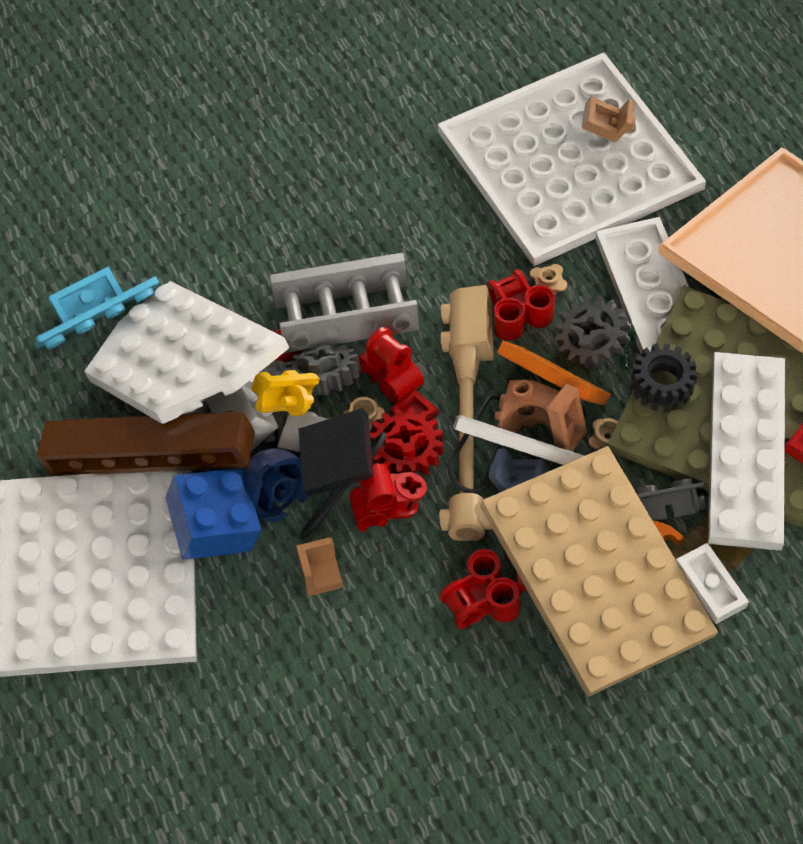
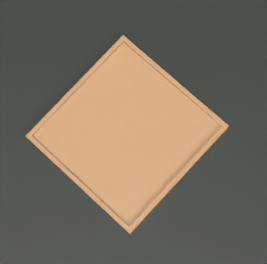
(752, 246)

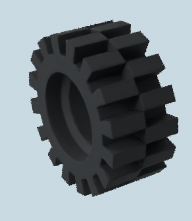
(668, 361)

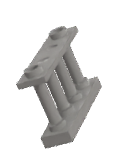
(340, 281)

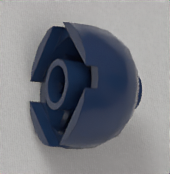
(273, 477)

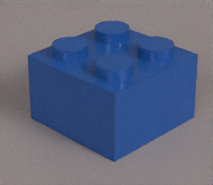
(212, 514)

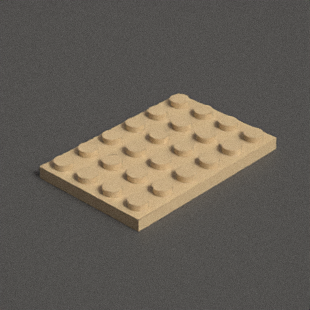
(598, 570)

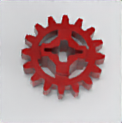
(406, 440)

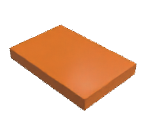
(552, 372)

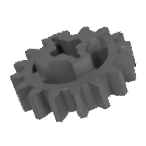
(594, 335)
(330, 364)

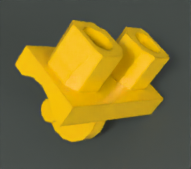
(284, 392)

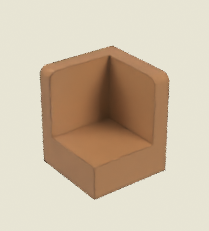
(319, 566)

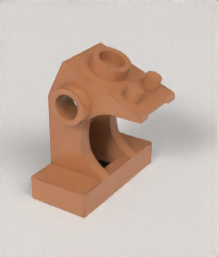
(548, 406)

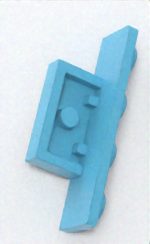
(89, 300)

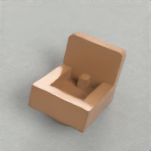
(608, 120)

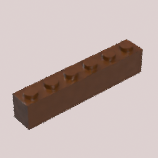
(145, 444)

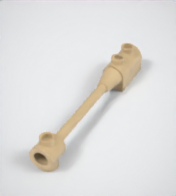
(467, 342)

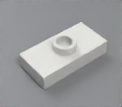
(712, 583)

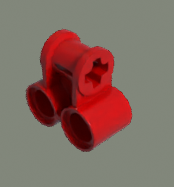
(519, 303)
(390, 365)
(385, 498)
(477, 594)

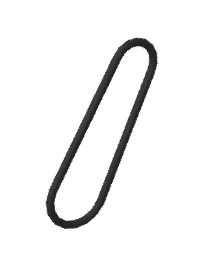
(459, 447)
(336, 494)

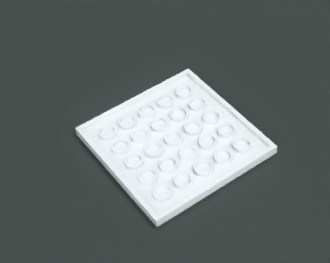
(560, 181)
(92, 575)

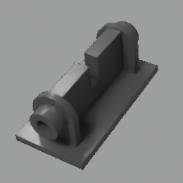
(680, 496)

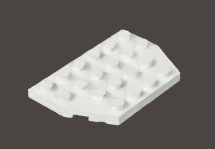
(180, 352)

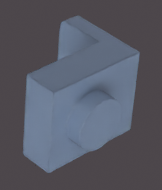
(507, 472)

